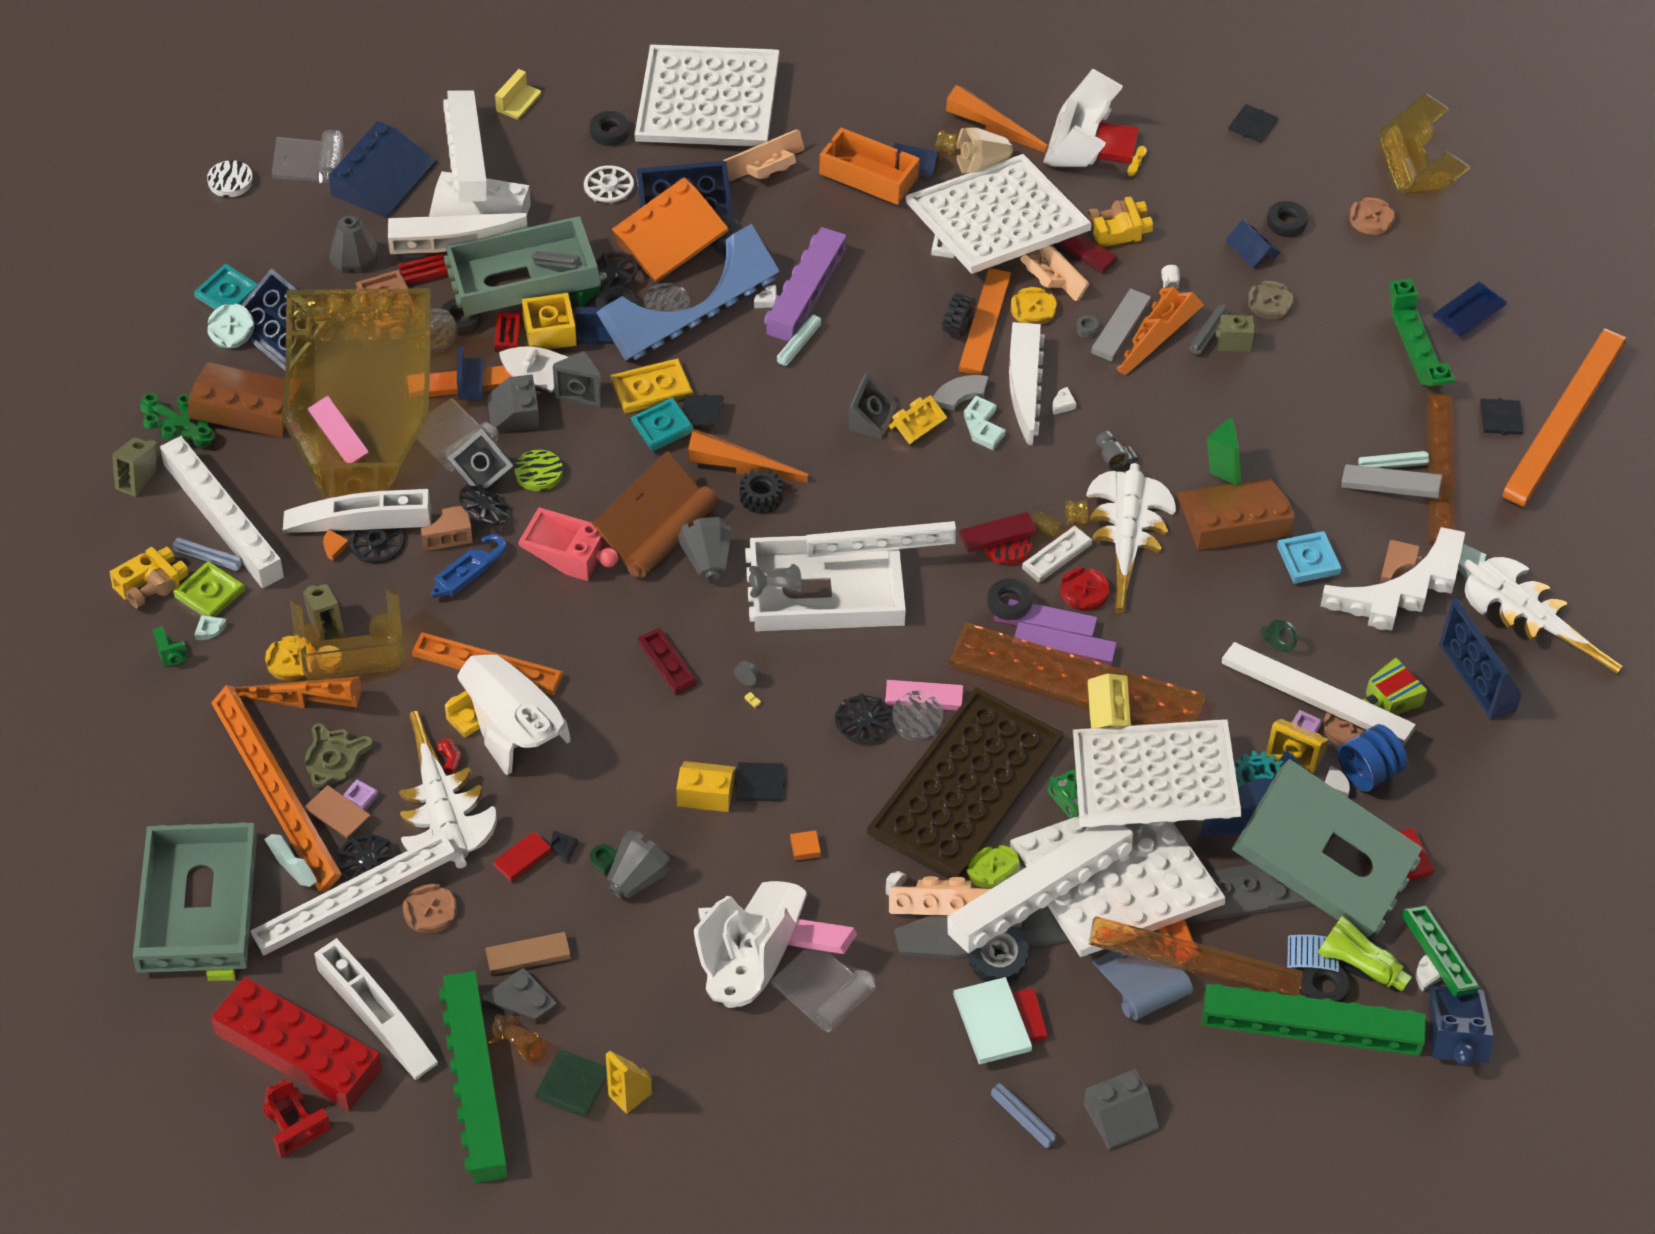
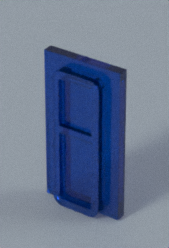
(1469, 309)

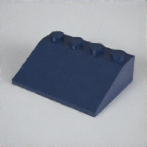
(380, 170)
(707, 177)
(268, 308)
(1478, 664)

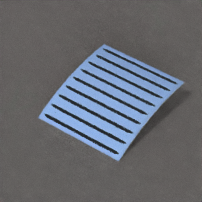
(1303, 953)

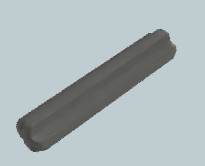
(556, 260)
(1208, 330)

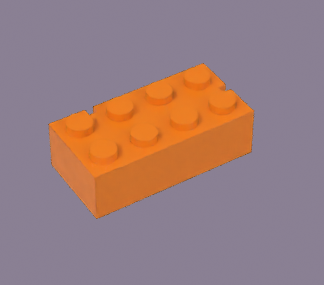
(869, 166)

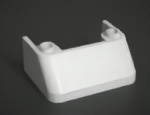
(1074, 132)

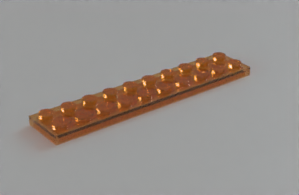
(1067, 675)

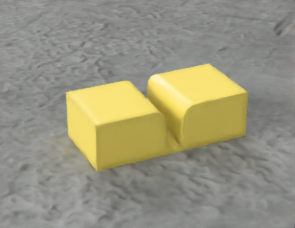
(755, 702)

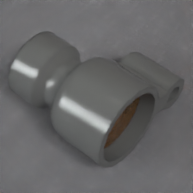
(1114, 452)

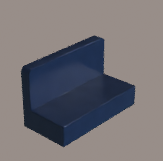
(927, 158)
(1251, 244)
(590, 327)
(469, 377)

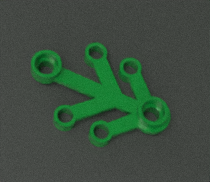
(150, 405)

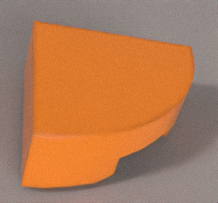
(334, 544)

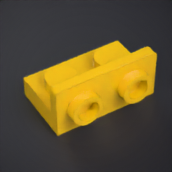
(919, 419)
(462, 714)

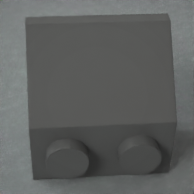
(514, 405)
(1121, 1109)

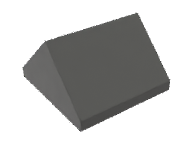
(577, 380)
(871, 409)
(481, 460)

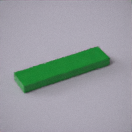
(1440, 951)

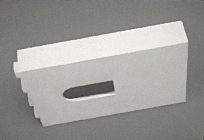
(863, 585)

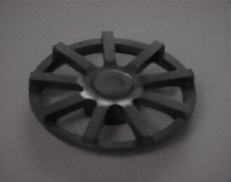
(484, 505)
(376, 541)
(863, 718)
(365, 858)

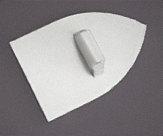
(533, 362)

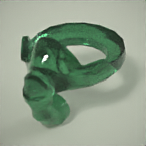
(1271, 635)

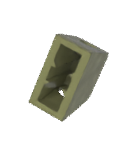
(134, 465)
(320, 603)

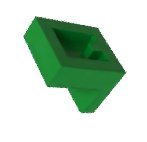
(169, 653)

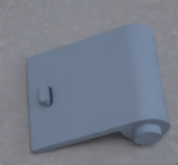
(1143, 983)

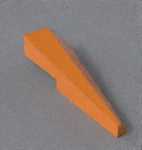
(972, 107)
(1167, 316)
(716, 451)
(295, 694)

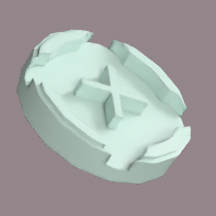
(230, 326)

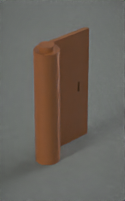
(649, 526)

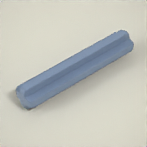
(207, 554)
(1023, 1115)

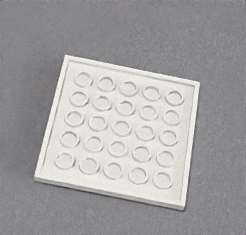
(707, 95)
(998, 213)
(1155, 773)
(1145, 889)

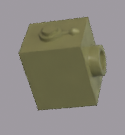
(1235, 333)

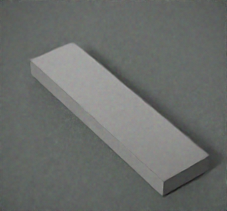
(1121, 325)
(1391, 481)

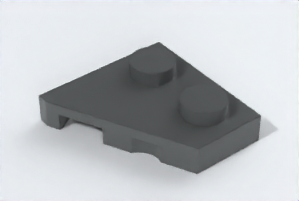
(521, 997)

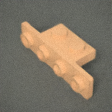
(766, 157)
(1055, 271)
(933, 896)

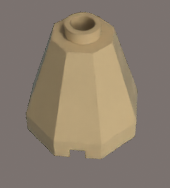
(981, 149)

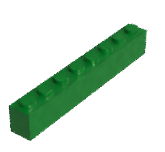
(1313, 1019)
(474, 1078)

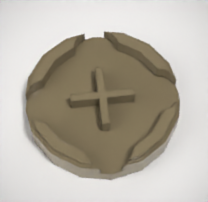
(1270, 300)

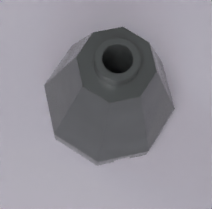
(352, 246)
(707, 546)
(636, 865)

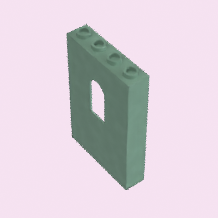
(478, 259)
(1292, 830)
(197, 937)

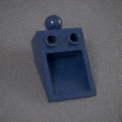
(1249, 796)
(1459, 1026)

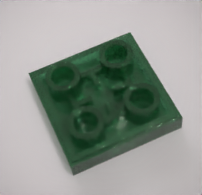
(572, 1083)

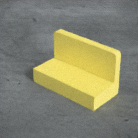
(516, 96)
(1109, 701)

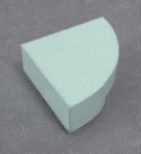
(209, 627)

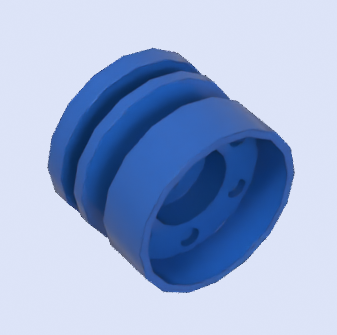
(1372, 757)

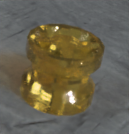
(946, 142)
(1076, 511)

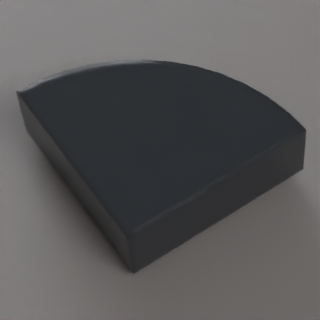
(563, 846)

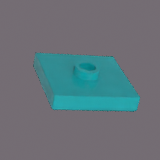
(225, 287)
(662, 424)

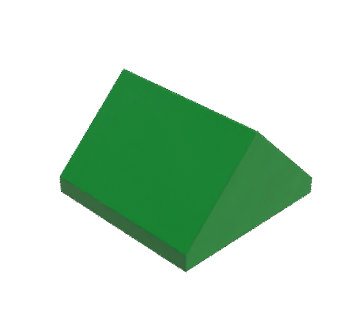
(1224, 453)

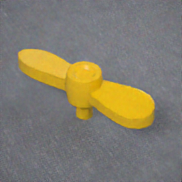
(1136, 161)

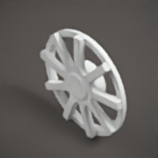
(608, 184)

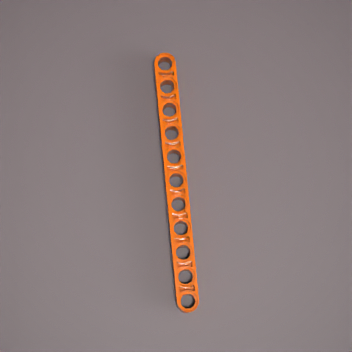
(1564, 418)

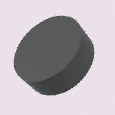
(1087, 326)
(746, 673)

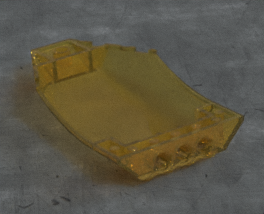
(373, 364)

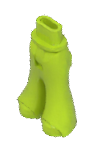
(1351, 946)

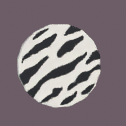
(230, 178)

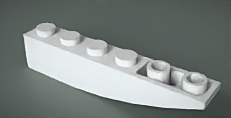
(437, 232)
(1025, 376)
(362, 512)
(374, 1007)

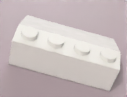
(500, 199)

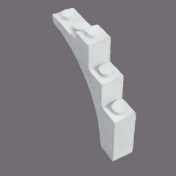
(1408, 591)

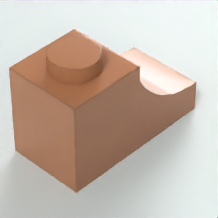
(449, 530)
(1399, 560)

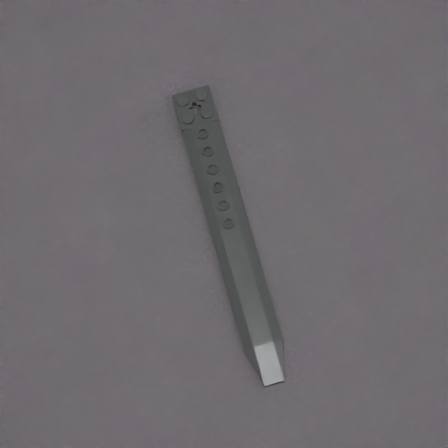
(1245, 891)

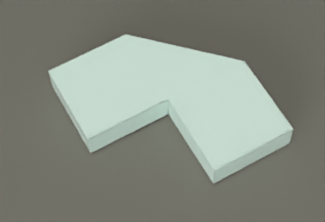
(981, 430)
(294, 866)

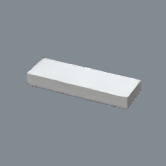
(1057, 554)

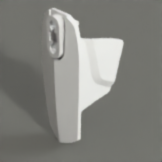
(509, 708)
(746, 945)

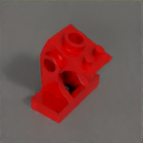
(283, 1100)

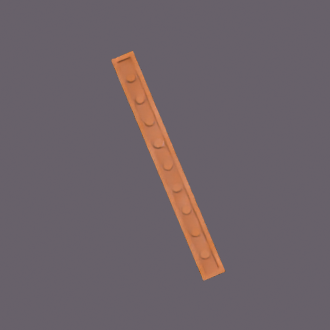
(276, 788)

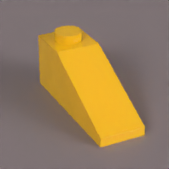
(626, 1082)

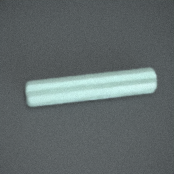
(799, 340)
(1395, 460)

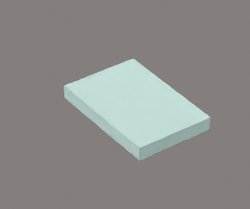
(992, 1020)

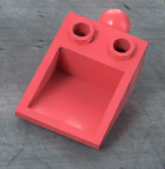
(567, 544)

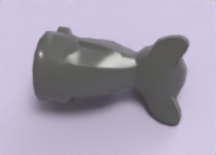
(778, 577)

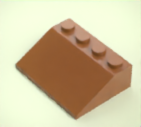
(238, 399)
(1236, 513)

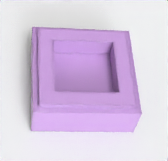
(1307, 721)
(361, 794)

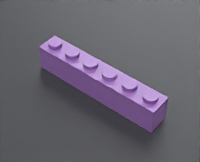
(806, 284)

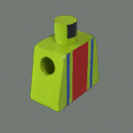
(1395, 689)

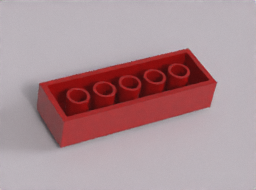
(296, 1043)

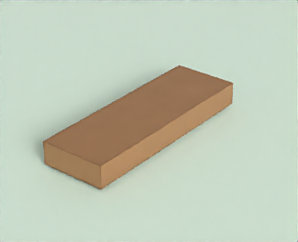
(527, 953)

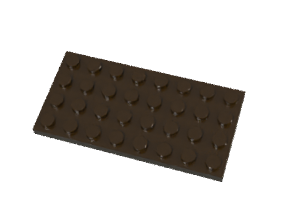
(965, 783)

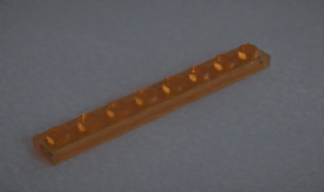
(1440, 462)
(1194, 957)

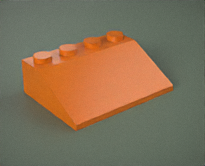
(669, 230)

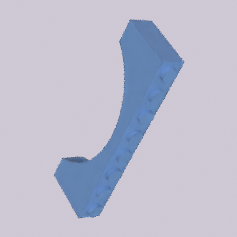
(639, 328)

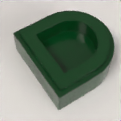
(602, 858)

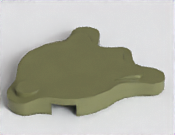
(333, 756)

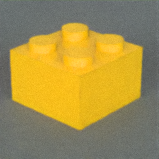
(549, 321)

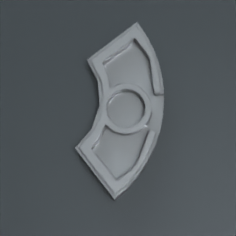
(959, 390)

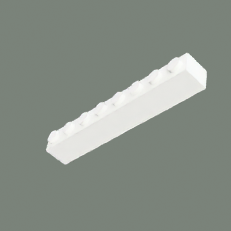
(465, 146)
(222, 512)
(1038, 885)

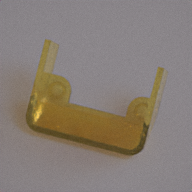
(1404, 151)
(350, 655)

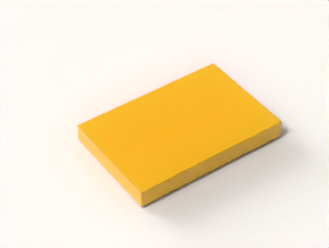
(651, 385)

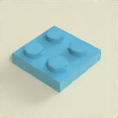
(1309, 557)

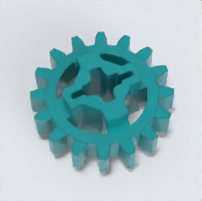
(1256, 767)

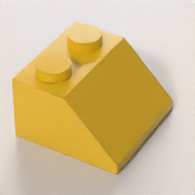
(1302, 744)
(705, 786)

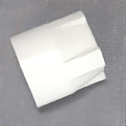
(1171, 276)

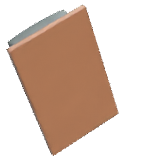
(337, 812)

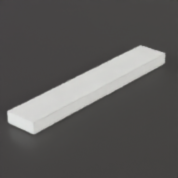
(881, 539)

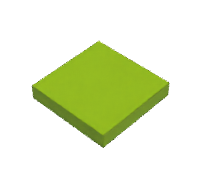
(209, 590)

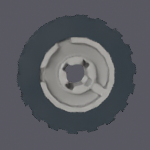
(1006, 965)

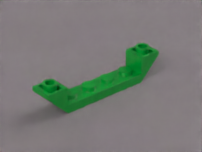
(1414, 337)

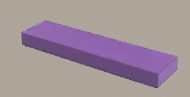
(1053, 619)
(1076, 644)

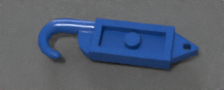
(467, 568)

